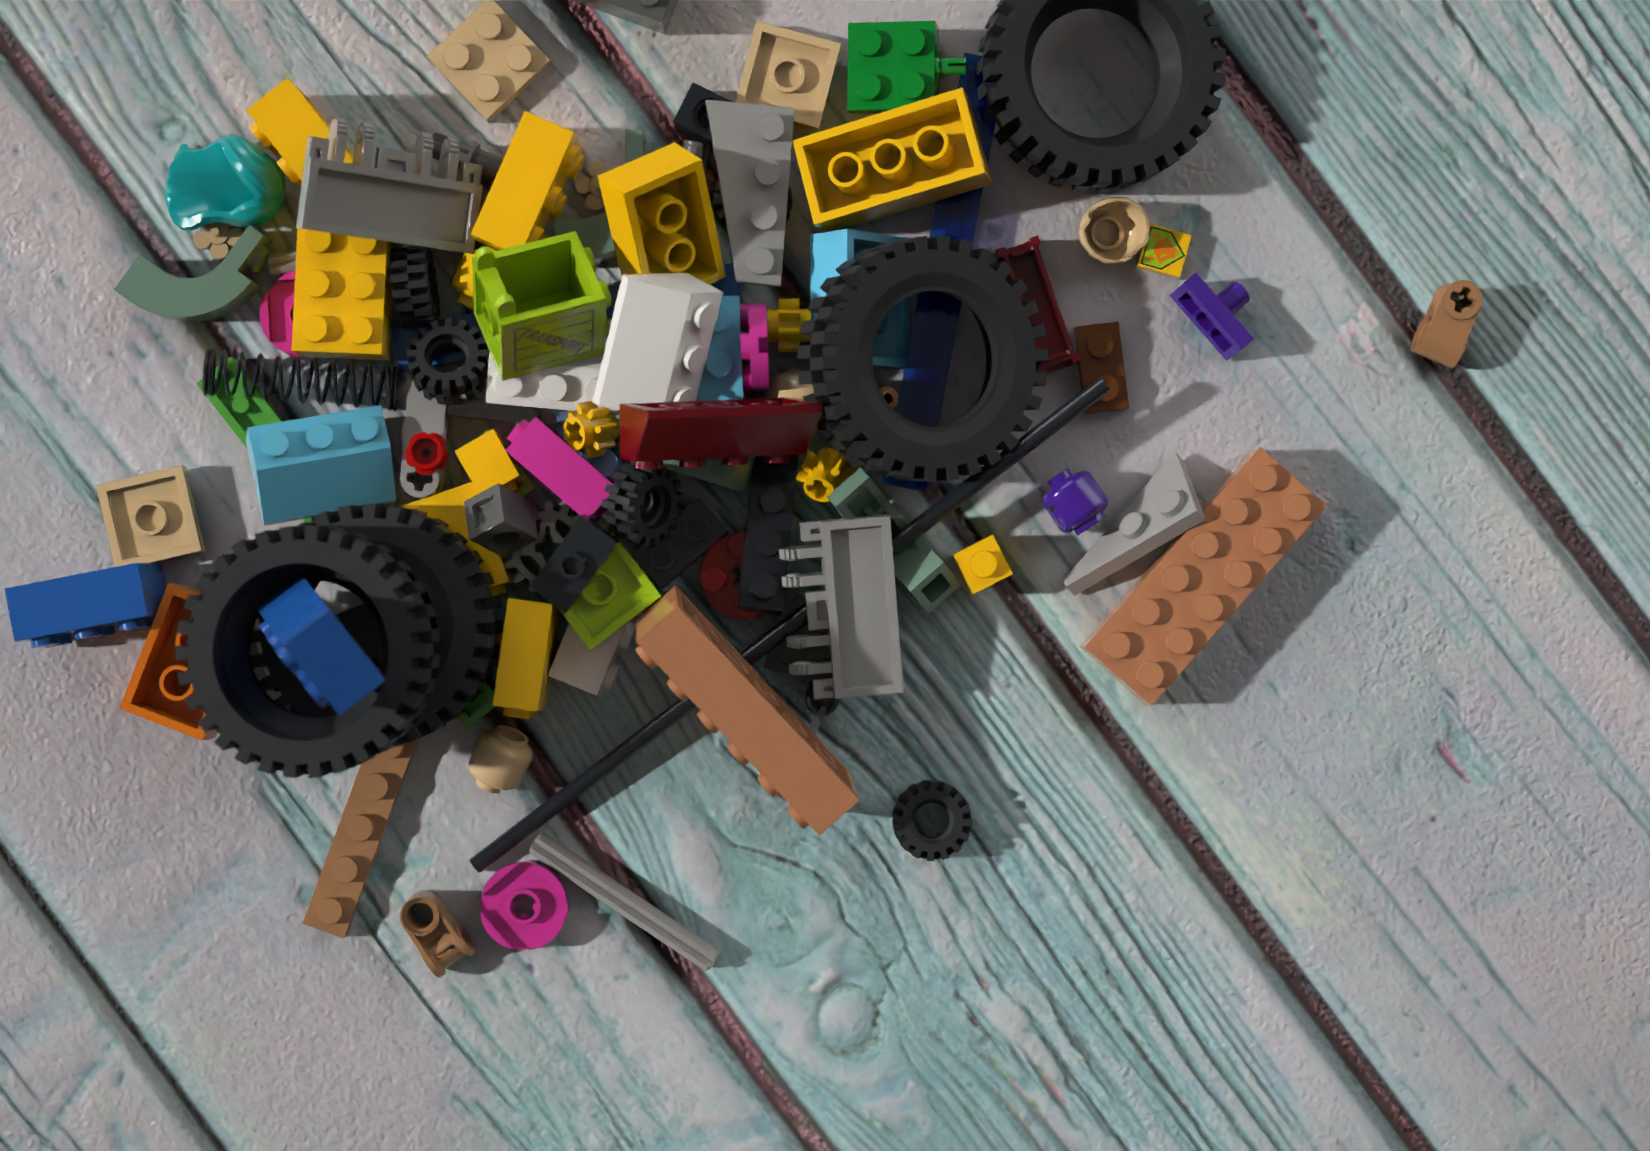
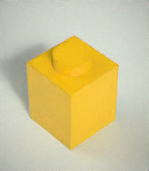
(489, 462)
(981, 564)

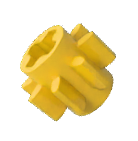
(786, 323)
(591, 429)
(823, 473)

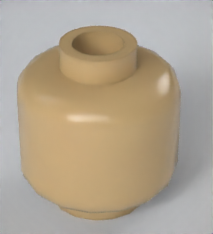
(500, 759)

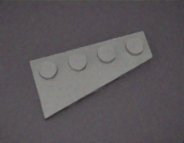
(753, 171)

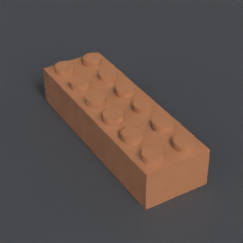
(1203, 576)
(745, 711)

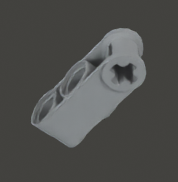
(426, 417)

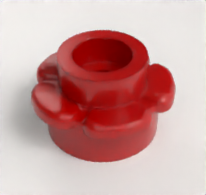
(420, 442)

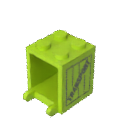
(540, 304)

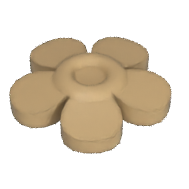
(585, 185)
(216, 238)

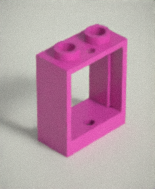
(559, 467)

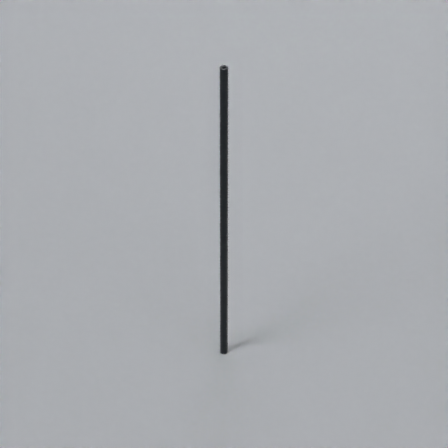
(785, 628)

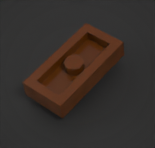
(1102, 357)

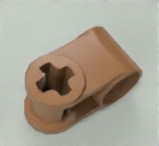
(1446, 331)
(436, 935)

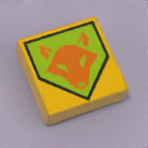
(1164, 252)

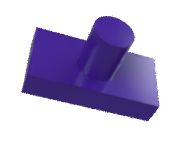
(1215, 313)

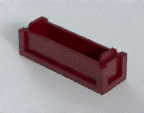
(1030, 268)

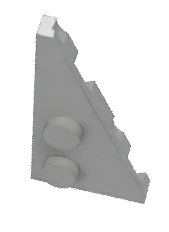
(1153, 518)

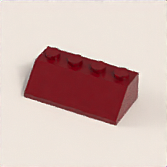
(716, 430)

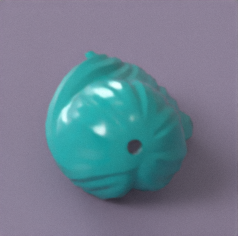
(224, 184)

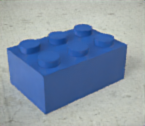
(86, 604)
(317, 647)

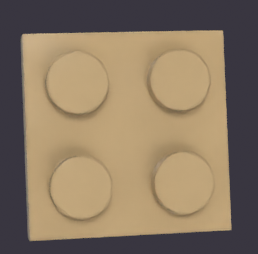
(489, 59)
(789, 72)
(151, 517)

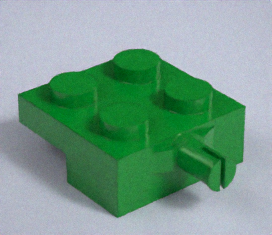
(895, 65)

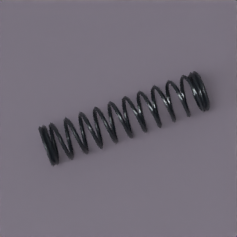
(210, 368)

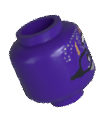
(1075, 501)

